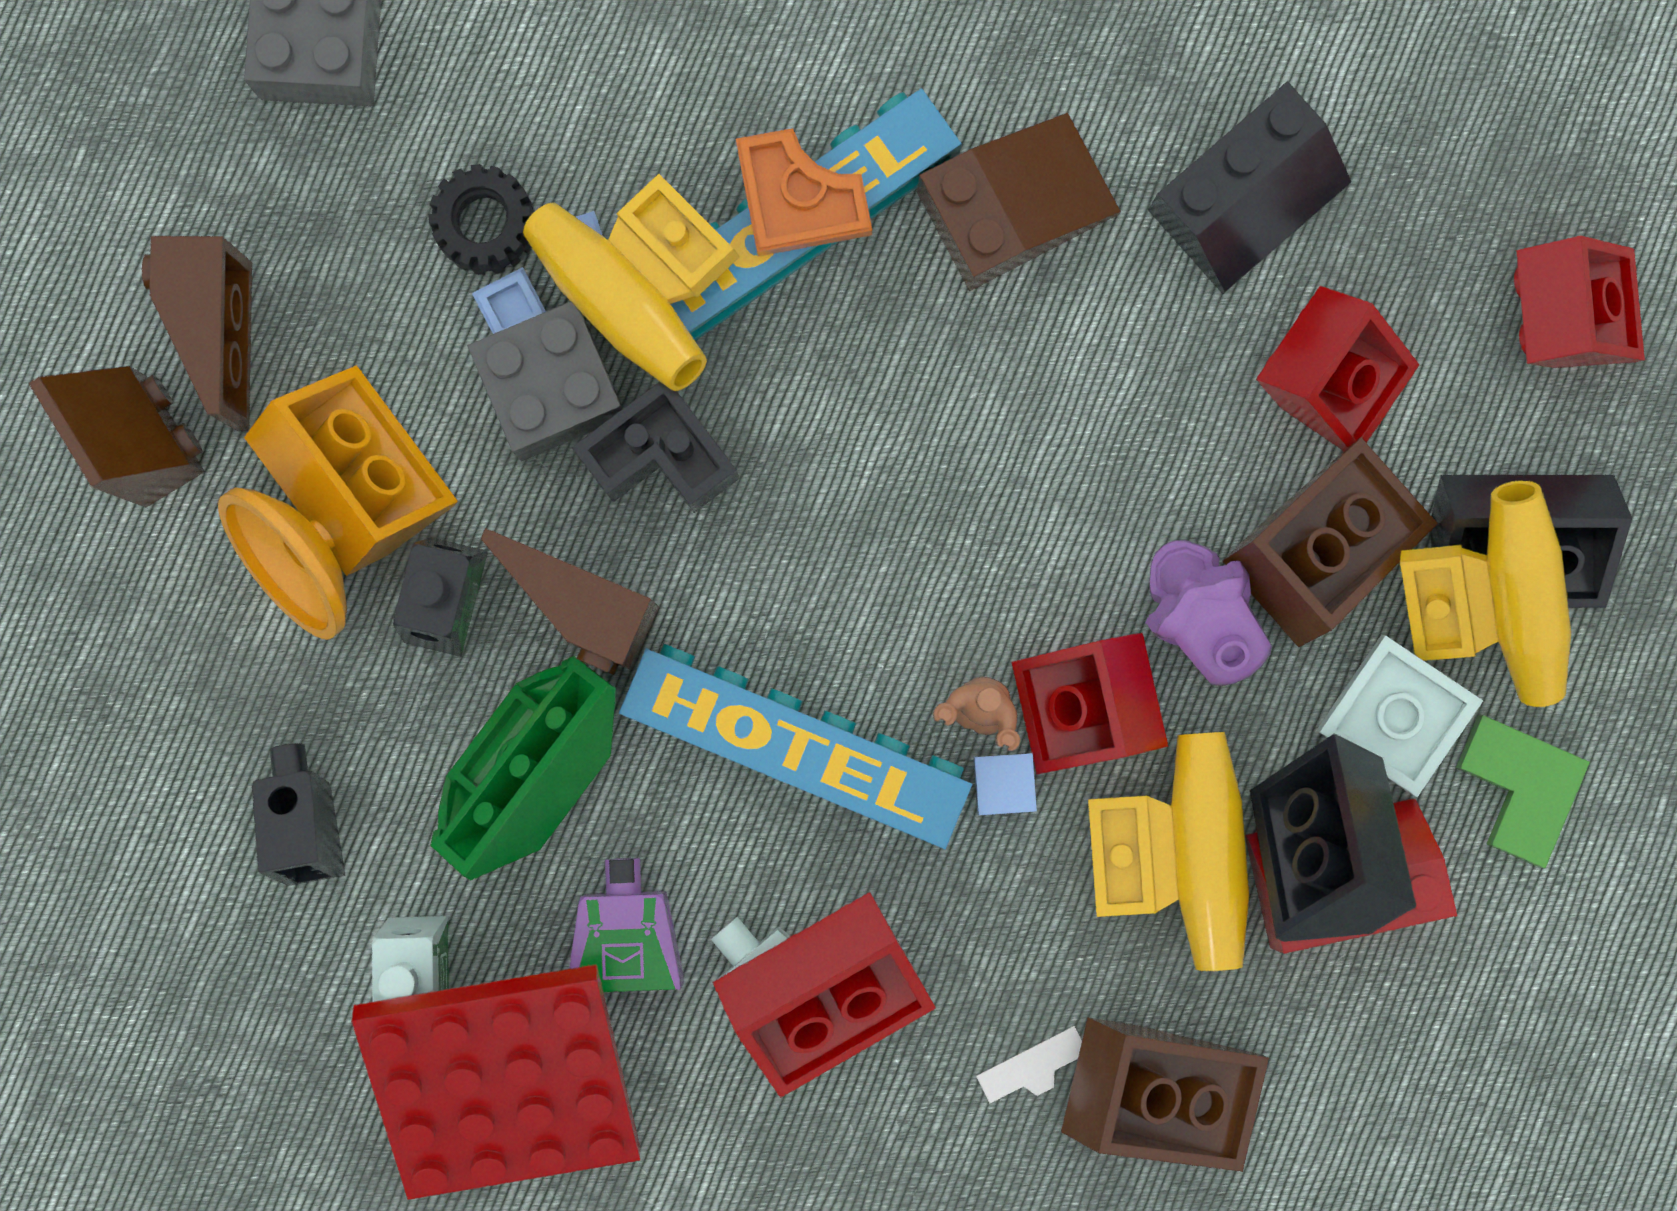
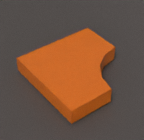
(795, 199)

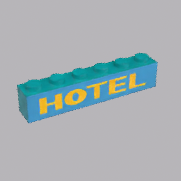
(888, 154)
(797, 748)

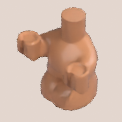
(983, 707)

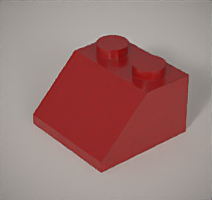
(1579, 303)
(1338, 368)
(1090, 703)

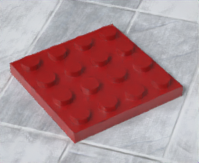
(498, 1081)

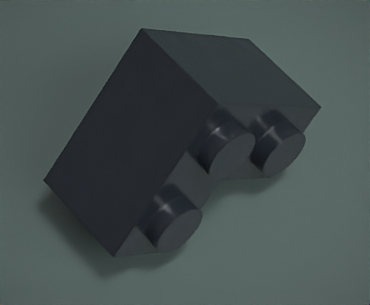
(652, 435)

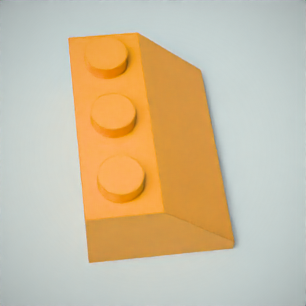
(349, 467)

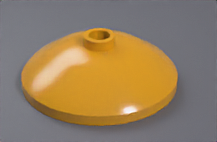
(287, 559)

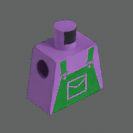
(627, 933)

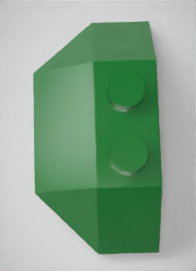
(525, 769)

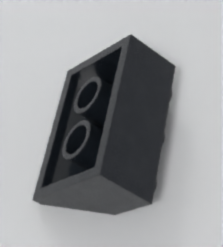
(1252, 188)
(1585, 513)
(1331, 844)

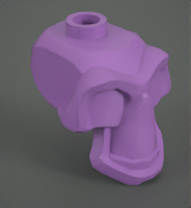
(1206, 612)

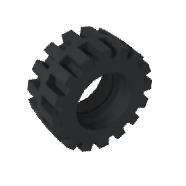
(456, 196)

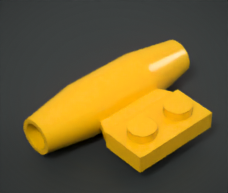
(628, 282)
(1509, 596)
(1181, 851)

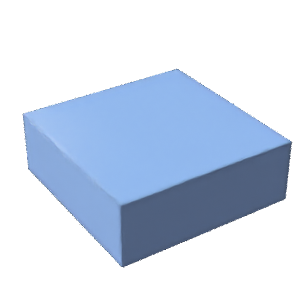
(508, 301)
(1005, 784)

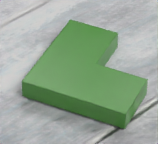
(1538, 783)

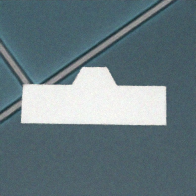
(1032, 1068)

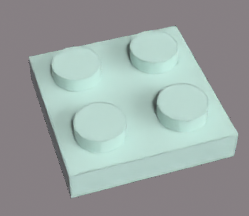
(1401, 713)

